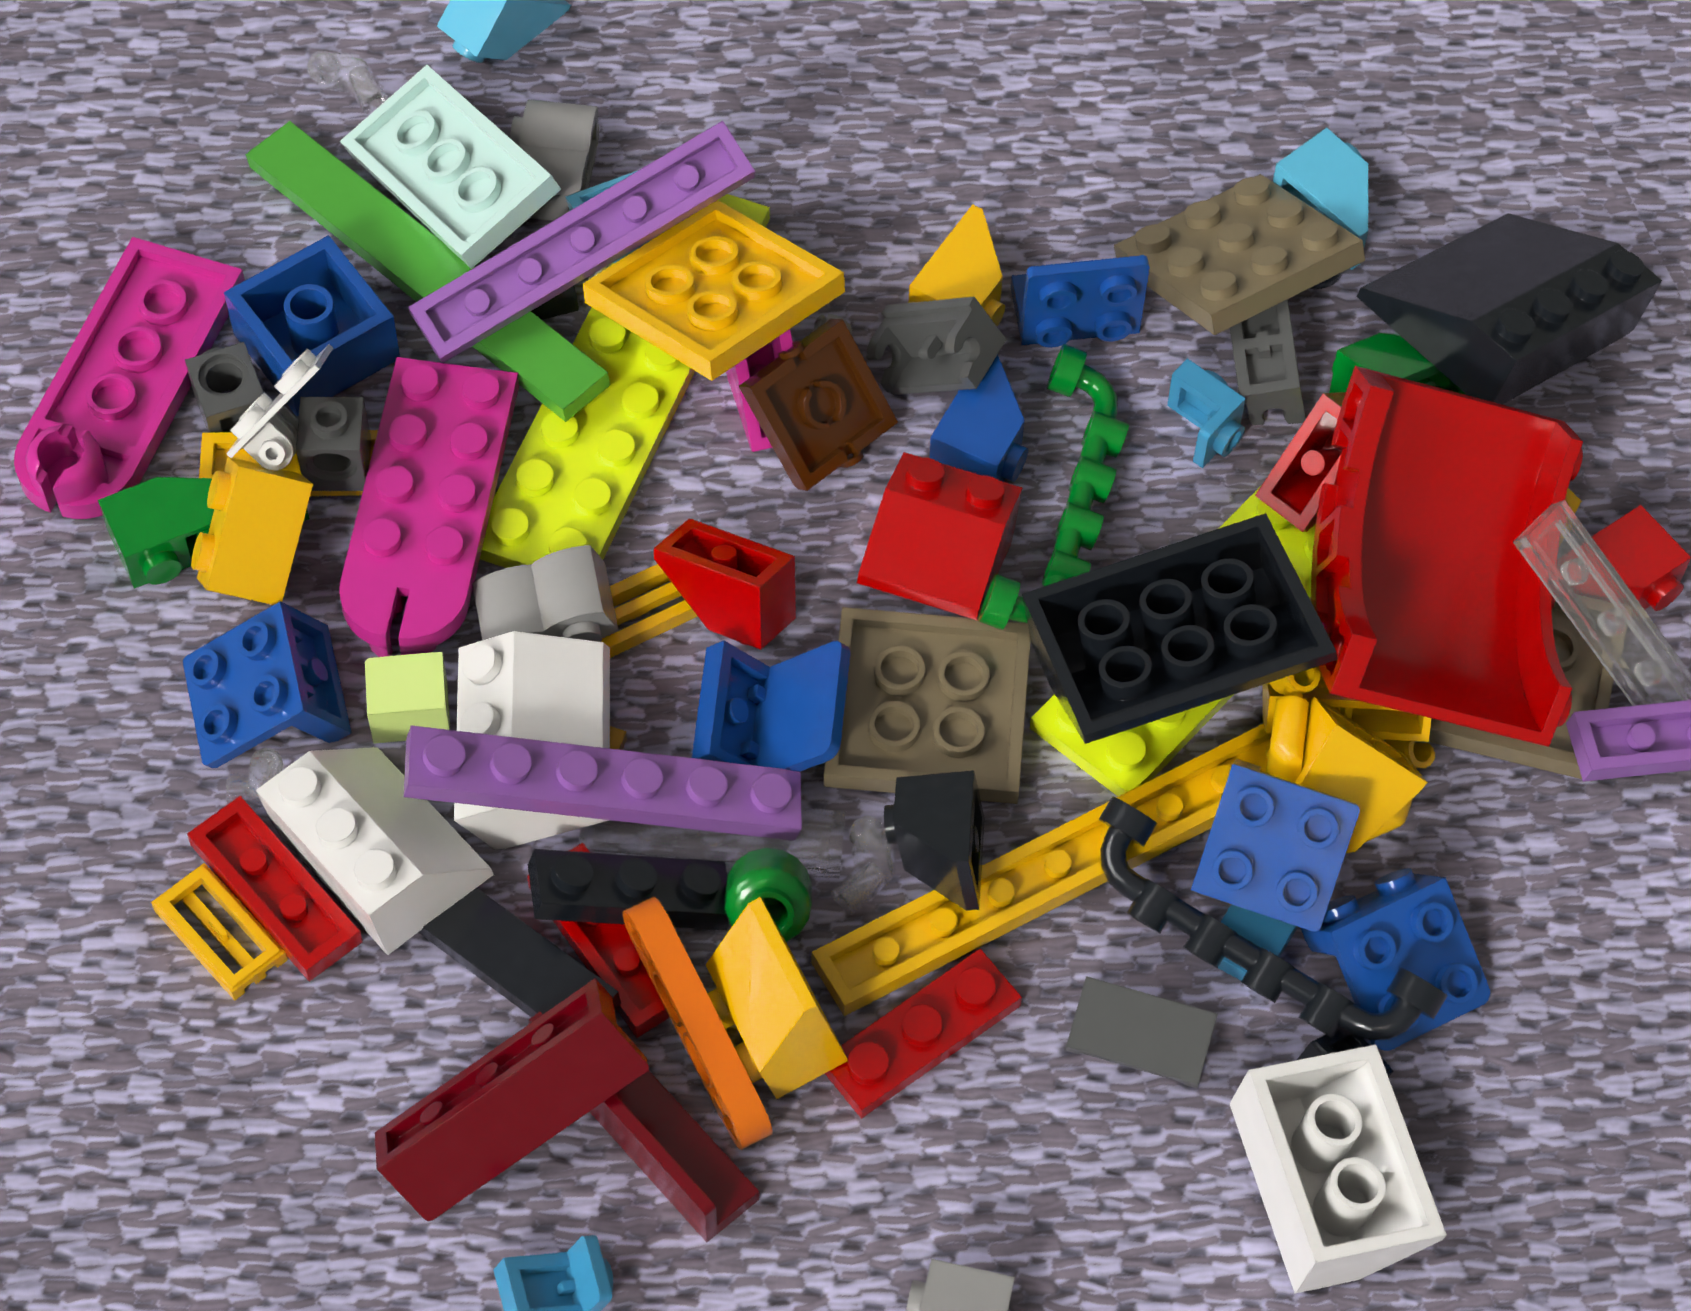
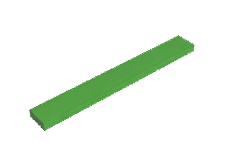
(419, 264)

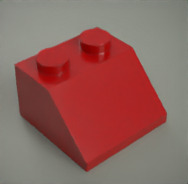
(940, 535)

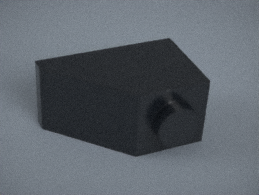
(940, 833)

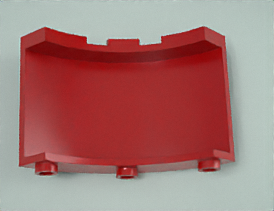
(1423, 560)

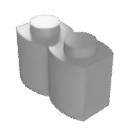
(563, 142)
(554, 596)

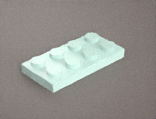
(450, 166)

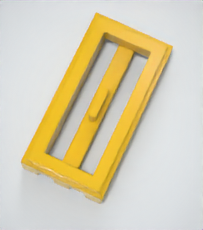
(652, 625)
(252, 969)

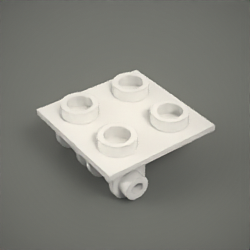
(267, 426)

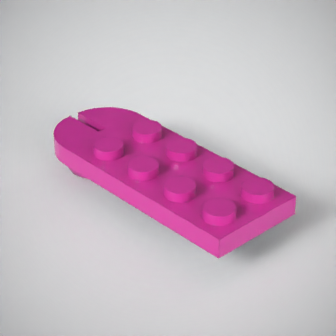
(122, 378)
(426, 503)

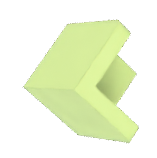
(406, 693)

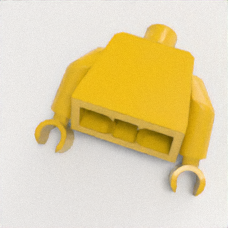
(1342, 759)

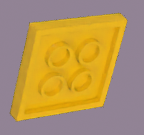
(714, 289)

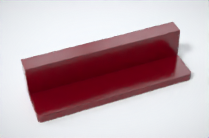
(508, 1102)
(676, 1154)

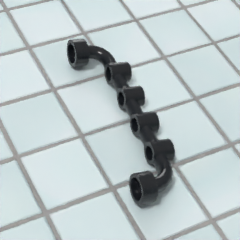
(1265, 971)

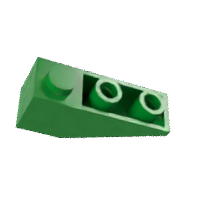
(158, 526)

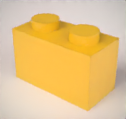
(251, 531)

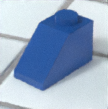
(983, 429)

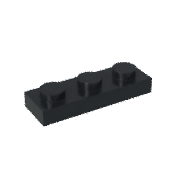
(604, 885)

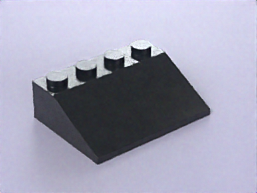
(1513, 303)
(1175, 629)

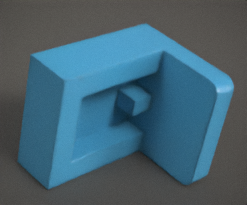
(1210, 405)
(557, 1280)

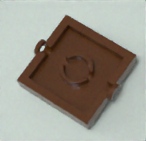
(819, 404)

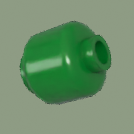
(779, 882)

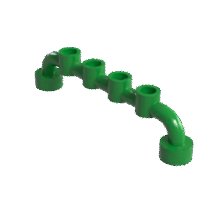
(1089, 482)

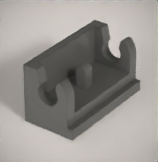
(936, 345)
(1268, 365)
(1141, 1031)

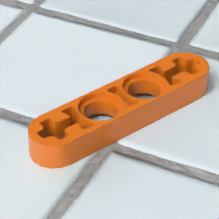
(697, 1023)

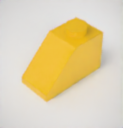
(963, 268)

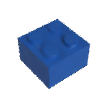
(307, 305)

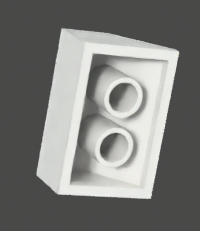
(536, 692)
(372, 847)
(1335, 1167)

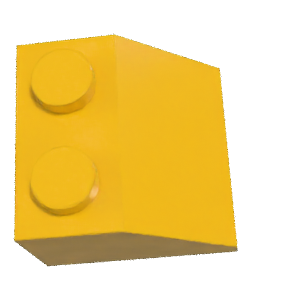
(770, 1005)

